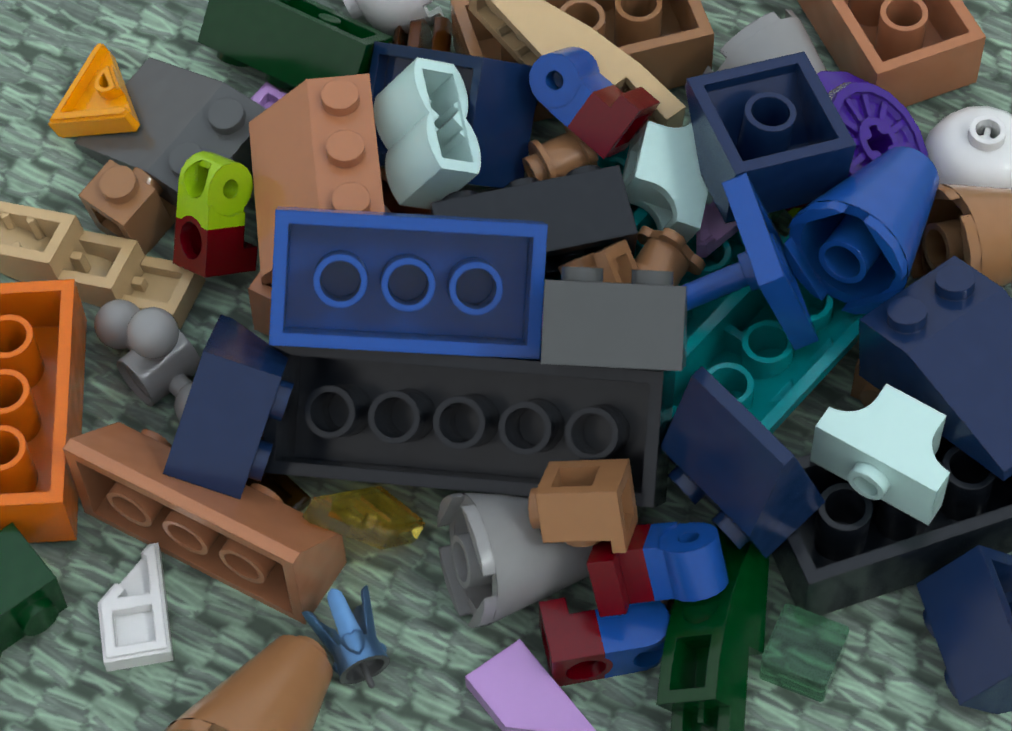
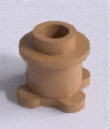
(557, 156)
(667, 252)

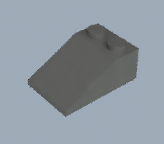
(177, 118)
(614, 322)

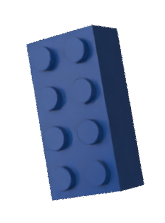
(407, 283)

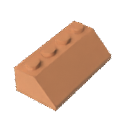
(242, 542)

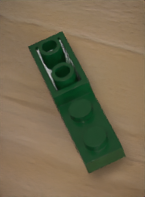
(711, 644)

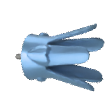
(356, 647)

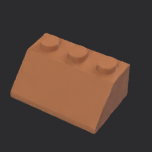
(315, 153)

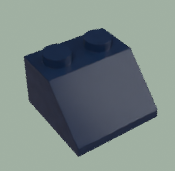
(774, 127)
(228, 410)
(737, 467)
(972, 622)

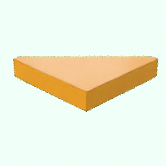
(95, 100)

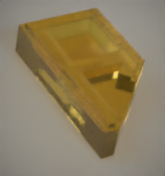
(366, 516)

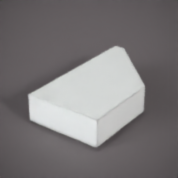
(136, 616)

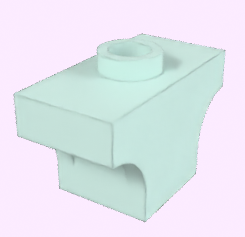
(666, 178)
(886, 452)

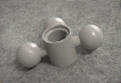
(158, 355)

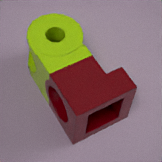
(213, 216)

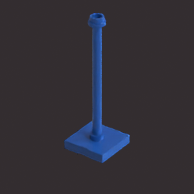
(760, 267)

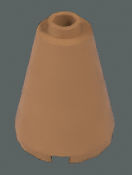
(972, 226)
(270, 692)

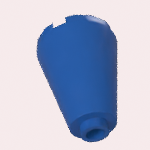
(864, 231)

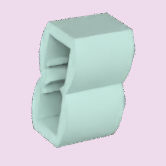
(426, 133)

